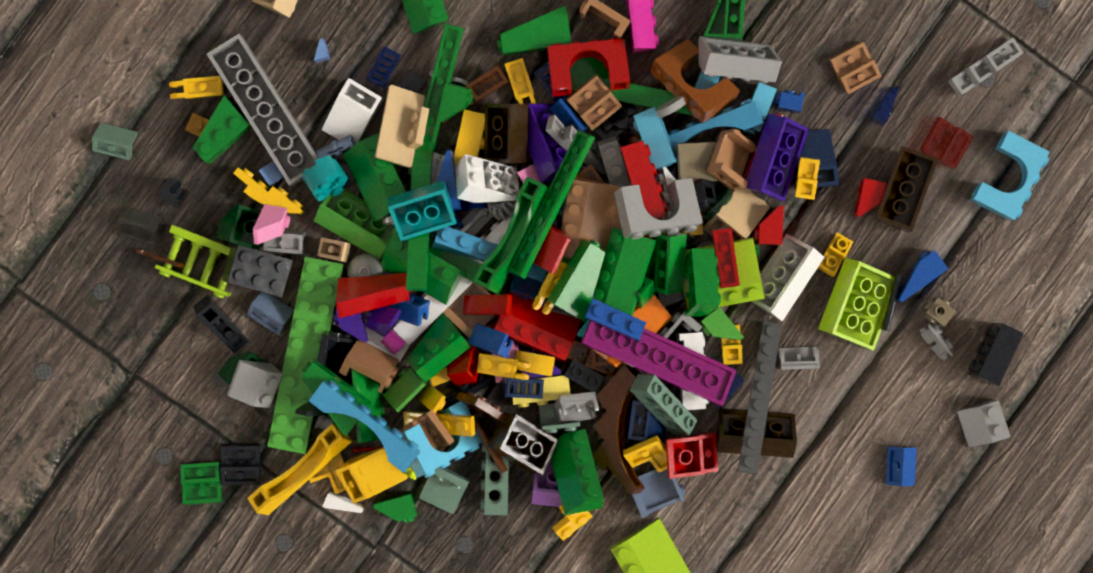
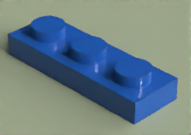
(615, 320)

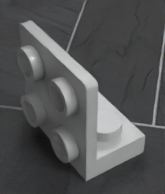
(688, 323)

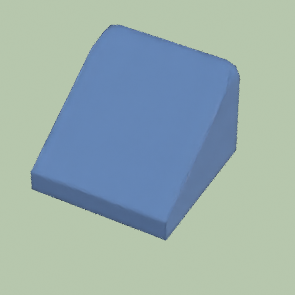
(322, 52)
(271, 174)

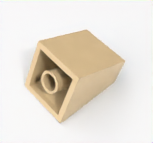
(740, 214)

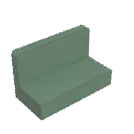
(113, 141)

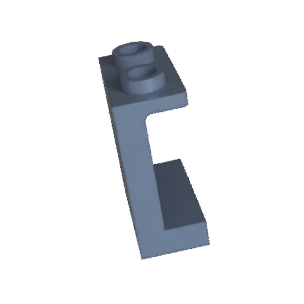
(658, 492)

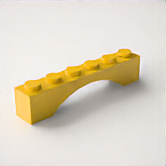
(275, 492)

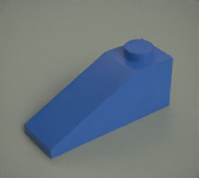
(447, 174)
(923, 272)

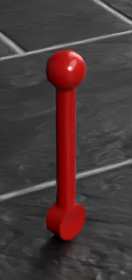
(355, 450)

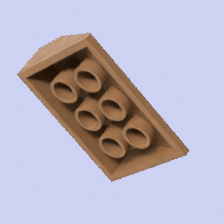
(590, 213)

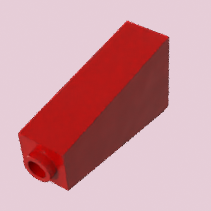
(370, 292)

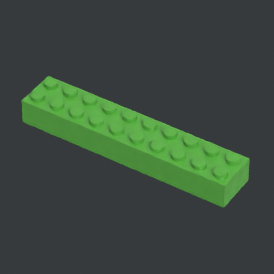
(310, 320)

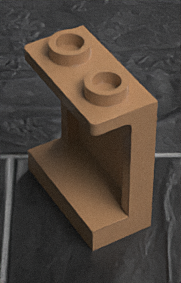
(606, 14)
(731, 158)
(467, 322)
(371, 363)

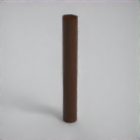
(485, 440)

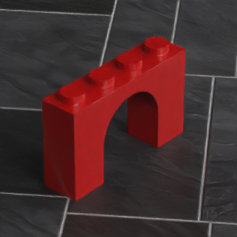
(609, 52)

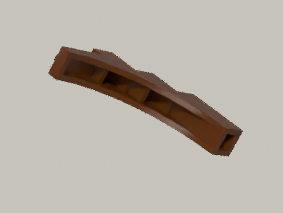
(611, 428)

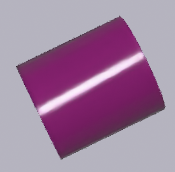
(393, 342)

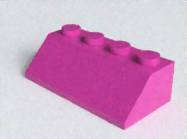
(641, 26)

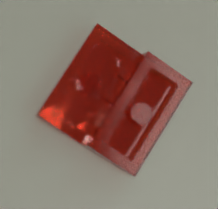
(946, 143)

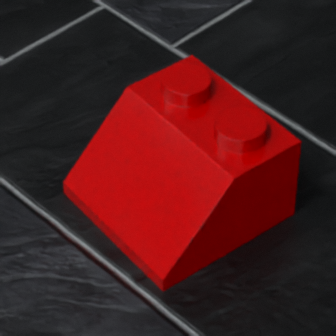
(770, 228)

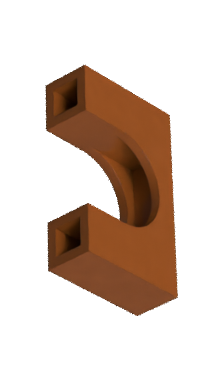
(700, 102)

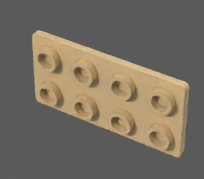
(401, 126)

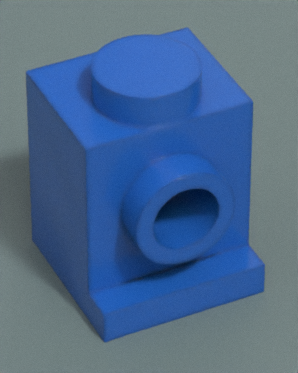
(789, 101)

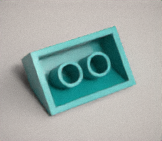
(421, 210)

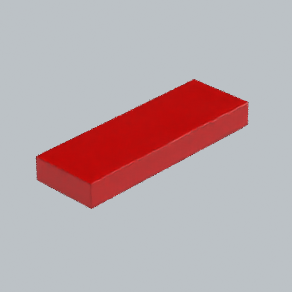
(726, 258)
(487, 304)

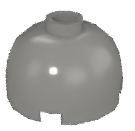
(364, 265)

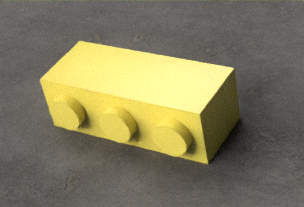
(552, 389)

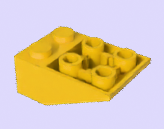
(368, 475)

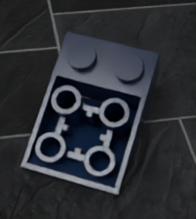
(819, 146)

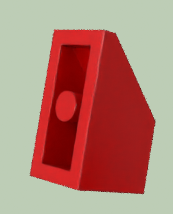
(869, 196)
(464, 368)

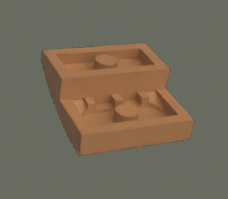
(854, 67)
(594, 102)
(433, 429)

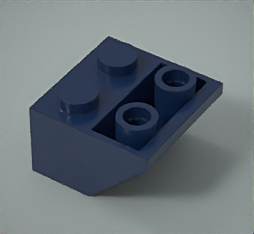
(643, 424)

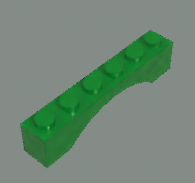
(496, 266)

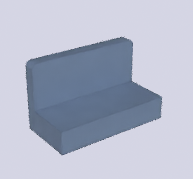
(270, 312)

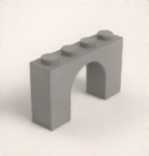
(638, 222)

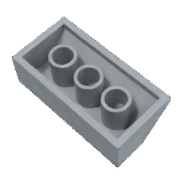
(738, 59)

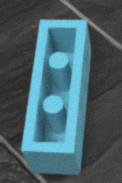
(656, 136)

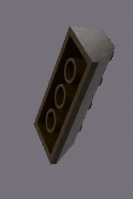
(906, 189)
(778, 438)

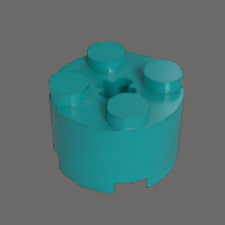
(325, 178)

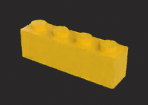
(470, 135)

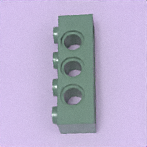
(663, 404)
(489, 505)

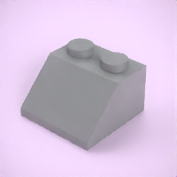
(255, 383)
(983, 423)

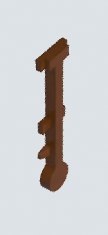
(157, 257)

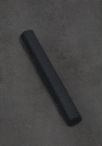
(892, 302)

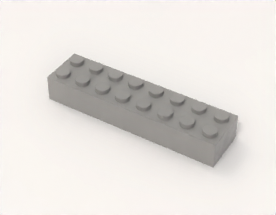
(264, 108)

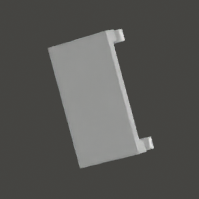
(289, 242)
(798, 358)
(576, 407)

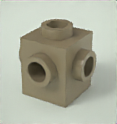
(944, 313)

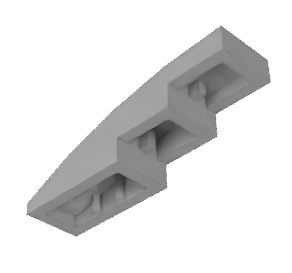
(985, 67)
(565, 136)

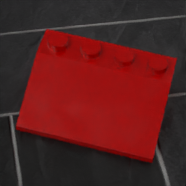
(642, 173)
(532, 328)

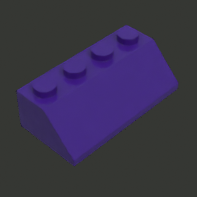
(544, 150)
(776, 157)

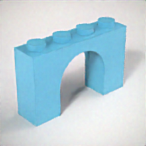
(762, 95)
(1030, 159)
(430, 458)

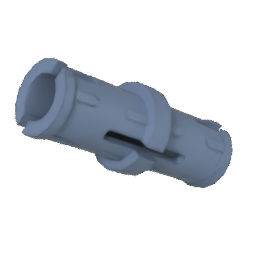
(336, 147)

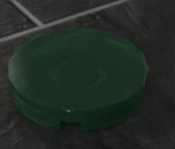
(722, 197)

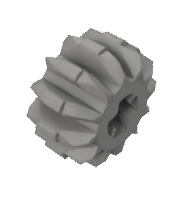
(502, 209)

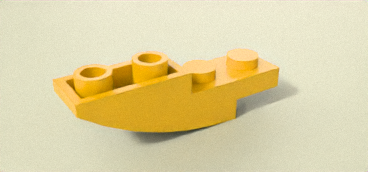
(273, 197)

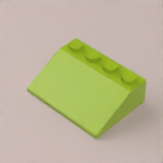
(749, 276)
(858, 304)
(649, 551)

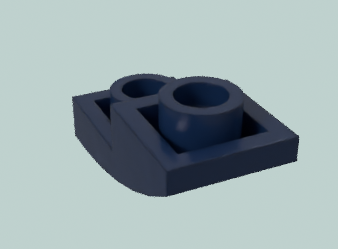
(525, 288)

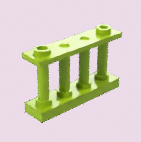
(198, 242)

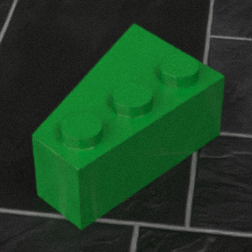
(727, 20)
(221, 131)
(668, 263)
(702, 281)
(437, 349)

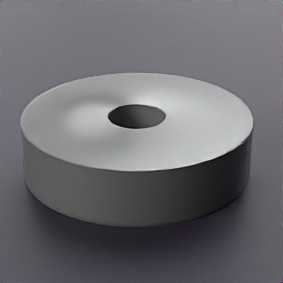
(670, 106)

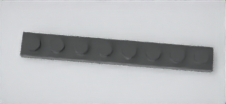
(759, 398)

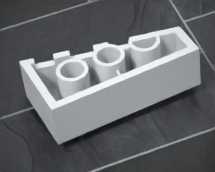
(695, 342)

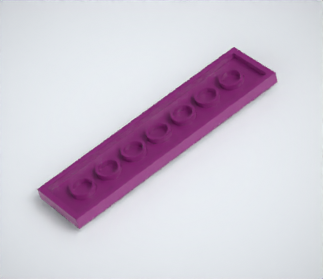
(665, 360)

